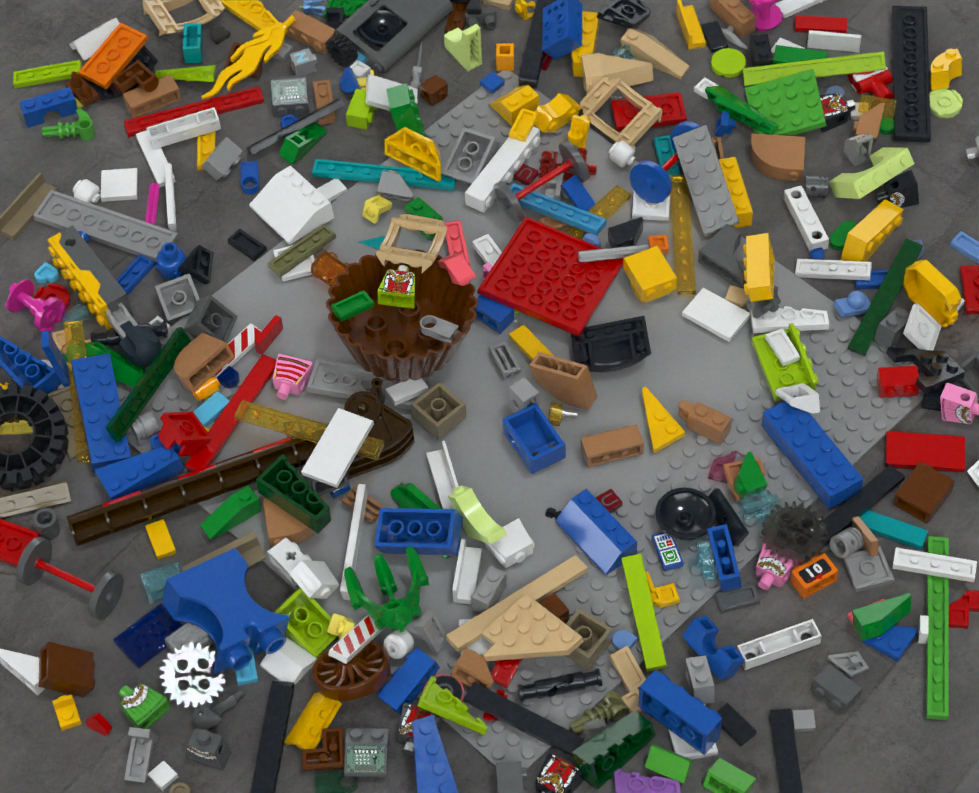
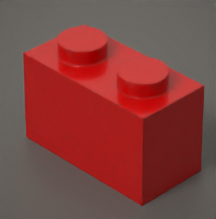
(897, 381)

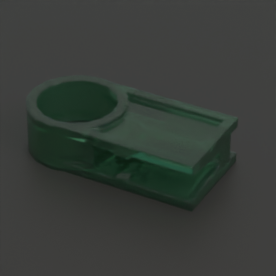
(331, 783)

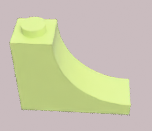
(465, 46)
(475, 520)

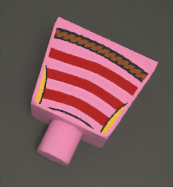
(291, 375)

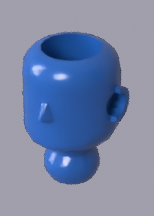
(169, 260)

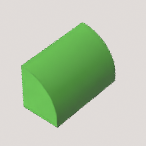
(669, 763)
(728, 779)

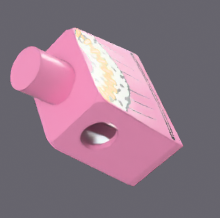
(958, 404)
(771, 570)

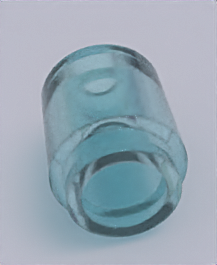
(76, 314)

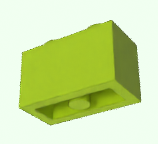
(359, 113)

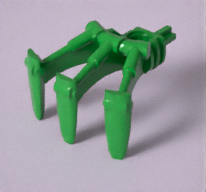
(396, 612)

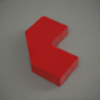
(960, 609)

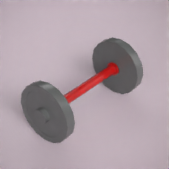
(573, 162)
(36, 560)

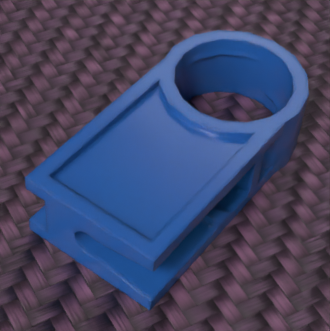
(249, 174)

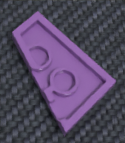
(640, 784)

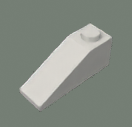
(23, 667)

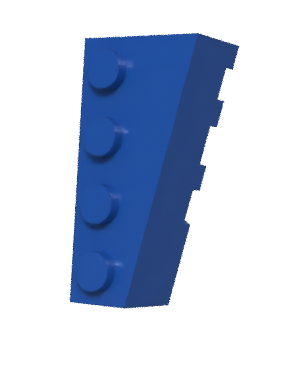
(27, 369)
(139, 471)
(430, 760)

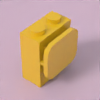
(649, 274)

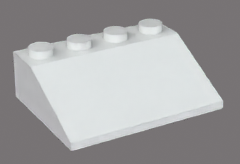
(292, 205)

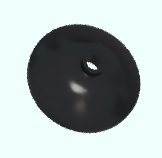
(381, 27)
(685, 505)

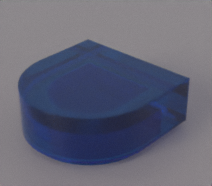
(229, 378)

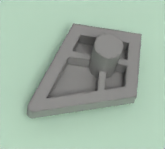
(849, 663)

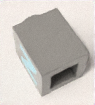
(303, 62)

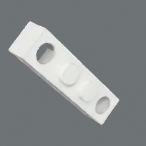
(176, 131)
(805, 218)
(779, 644)

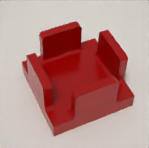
(185, 430)

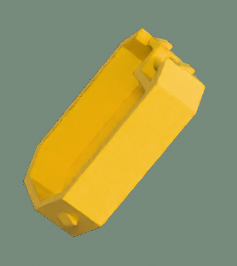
(932, 292)

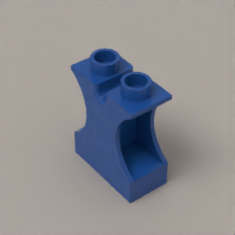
(218, 602)

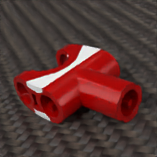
(872, 81)

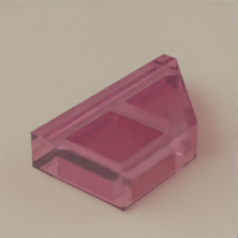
(716, 472)

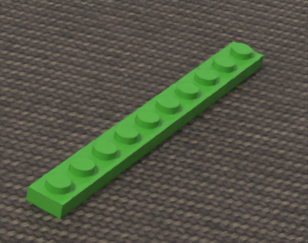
(938, 638)

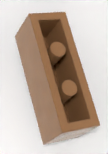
(735, 15)
(310, 32)
(142, 102)
(612, 445)

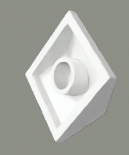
(289, 662)

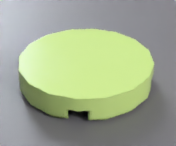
(945, 103)

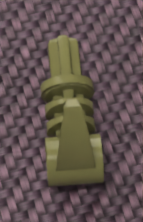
(611, 705)

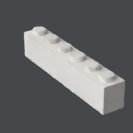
(500, 168)

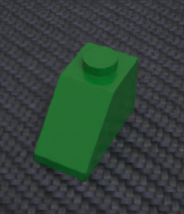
(749, 478)

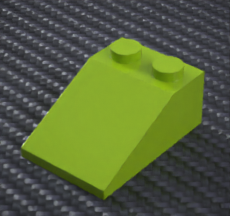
(306, 623)

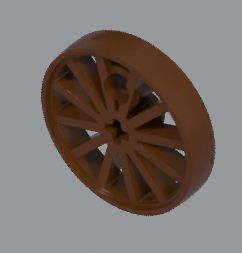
(369, 669)

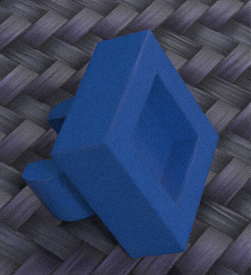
(723, 124)

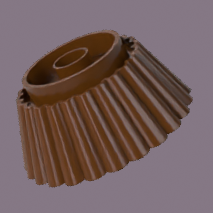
(390, 337)

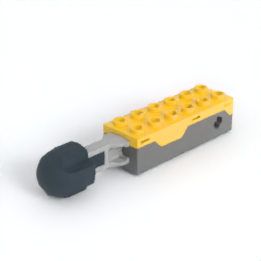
(102, 295)

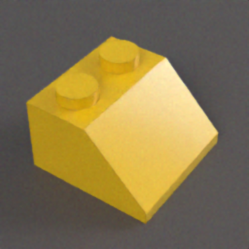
(511, 103)

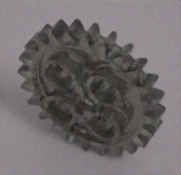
(798, 516)
(190, 658)

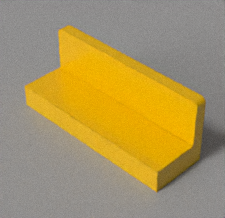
(690, 26)
(314, 718)

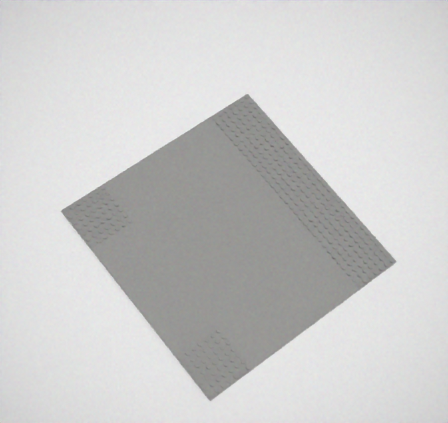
(682, 366)

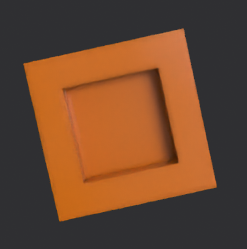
(660, 241)

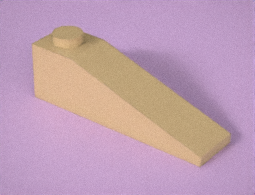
(649, 49)
(599, 65)

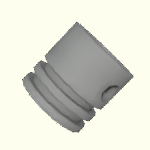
(144, 426)
(847, 541)

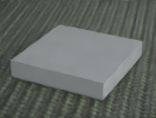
(867, 571)

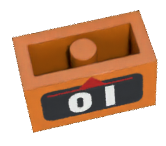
(813, 575)

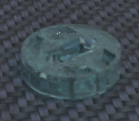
(705, 560)

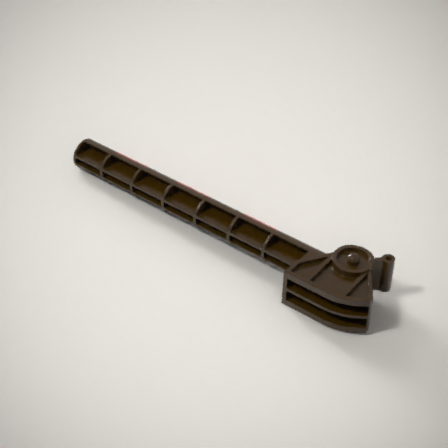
(242, 471)

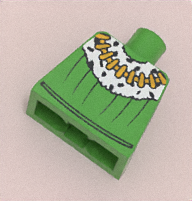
(143, 705)

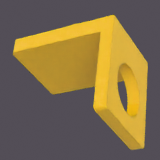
(521, 9)

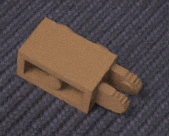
(705, 421)

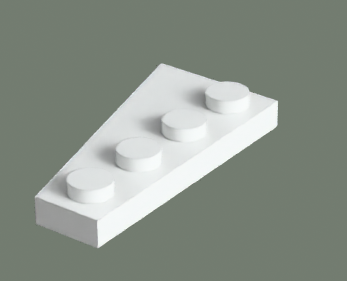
(803, 320)

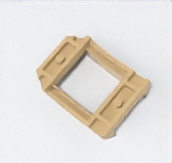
(159, 14)
(637, 127)
(389, 251)

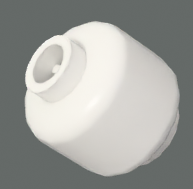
(622, 154)
(86, 191)
(398, 644)

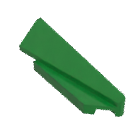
(739, 109)
(123, 369)
(411, 497)

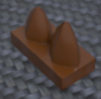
(81, 90)

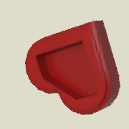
(98, 723)

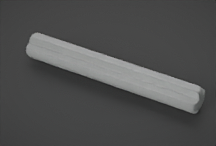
(610, 253)

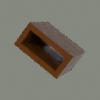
(924, 492)
(66, 669)

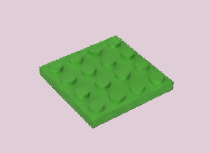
(789, 102)

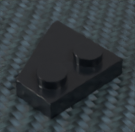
(198, 264)

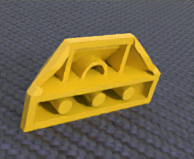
(414, 152)

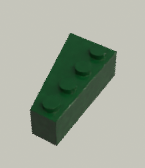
(293, 494)
(612, 748)

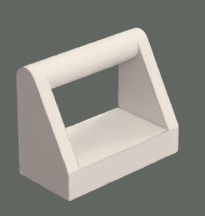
(805, 399)

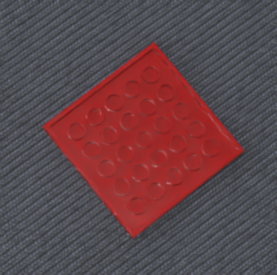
(546, 280)

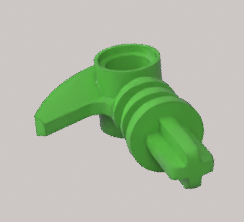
(83, 127)

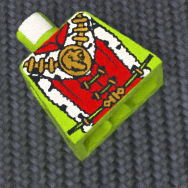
(398, 288)

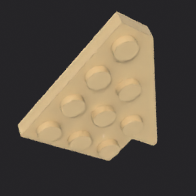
(529, 632)

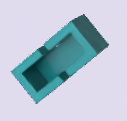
(193, 43)

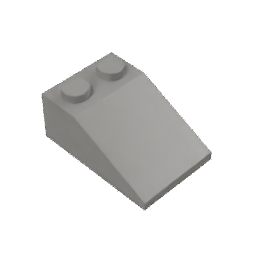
(470, 155)

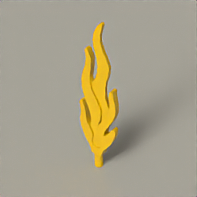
(252, 51)

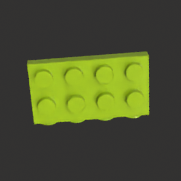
(789, 375)

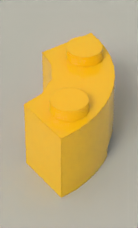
(945, 68)
(556, 113)

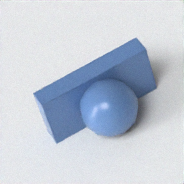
(855, 304)

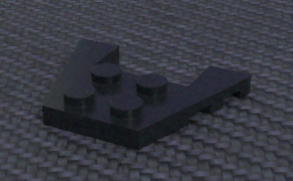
(936, 365)

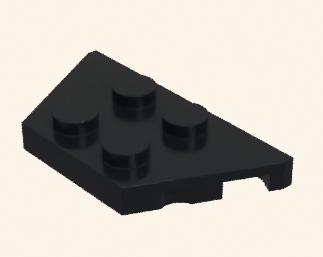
(625, 13)

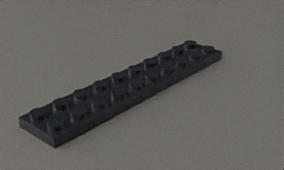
(911, 74)

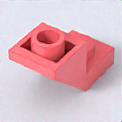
(457, 268)

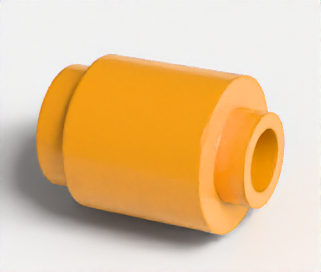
(207, 389)

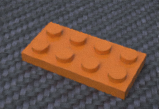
(113, 55)

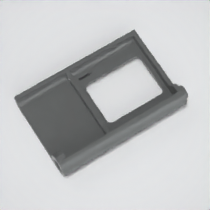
(418, 14)

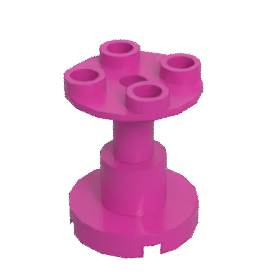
(767, 14)
(45, 312)

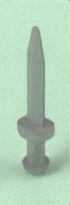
(417, 71)

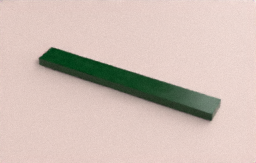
(884, 297)
(147, 385)

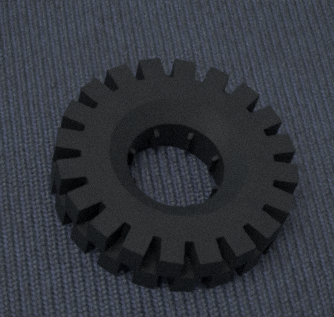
(47, 441)

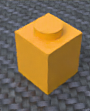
(505, 57)

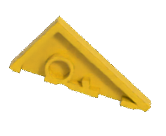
(662, 426)

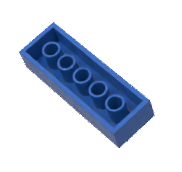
(97, 405)
(812, 453)

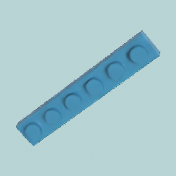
(561, 211)

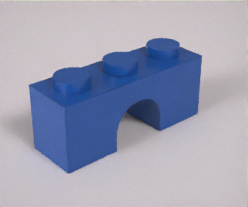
(35, 108)
(701, 637)

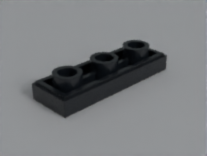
(726, 515)

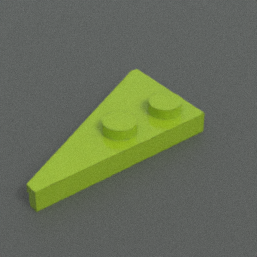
(199, 73)
(448, 706)

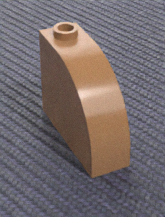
(778, 156)
(201, 360)
(564, 380)
(283, 525)

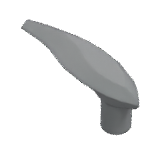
(732, 37)

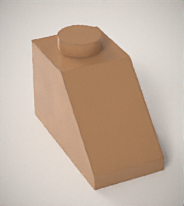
(870, 121)
(472, 668)

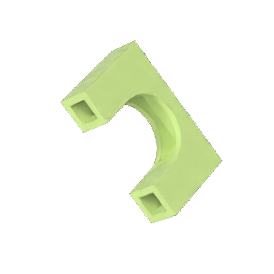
(887, 164)

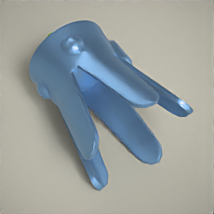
(309, 7)

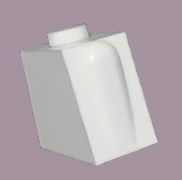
(514, 546)
(314, 579)

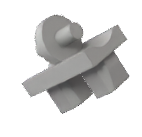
(558, 191)

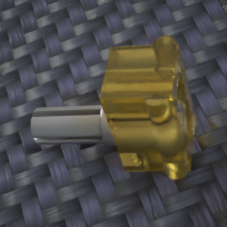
(556, 413)

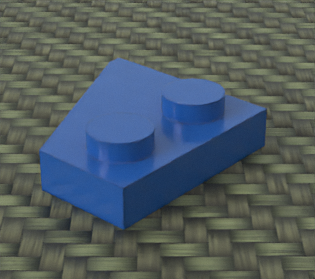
(893, 641)

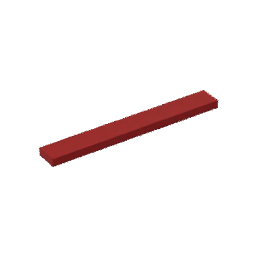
(222, 105)
(226, 421)

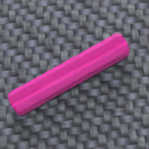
(152, 203)

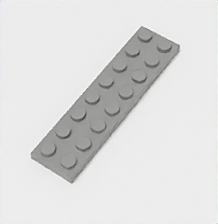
(104, 225)

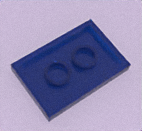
(147, 636)

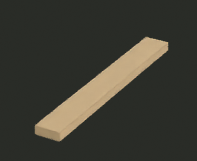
(537, 589)

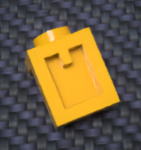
(66, 712)

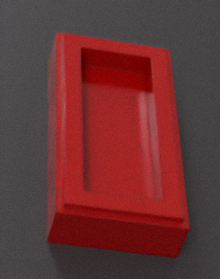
(268, 334)

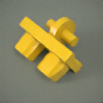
(579, 130)

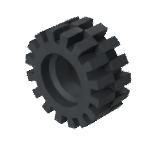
(342, 50)

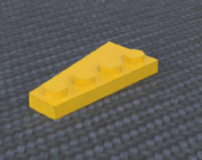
(251, 12)

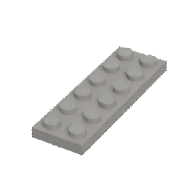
(705, 180)
(345, 379)

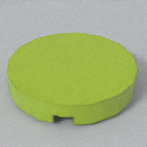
(728, 63)

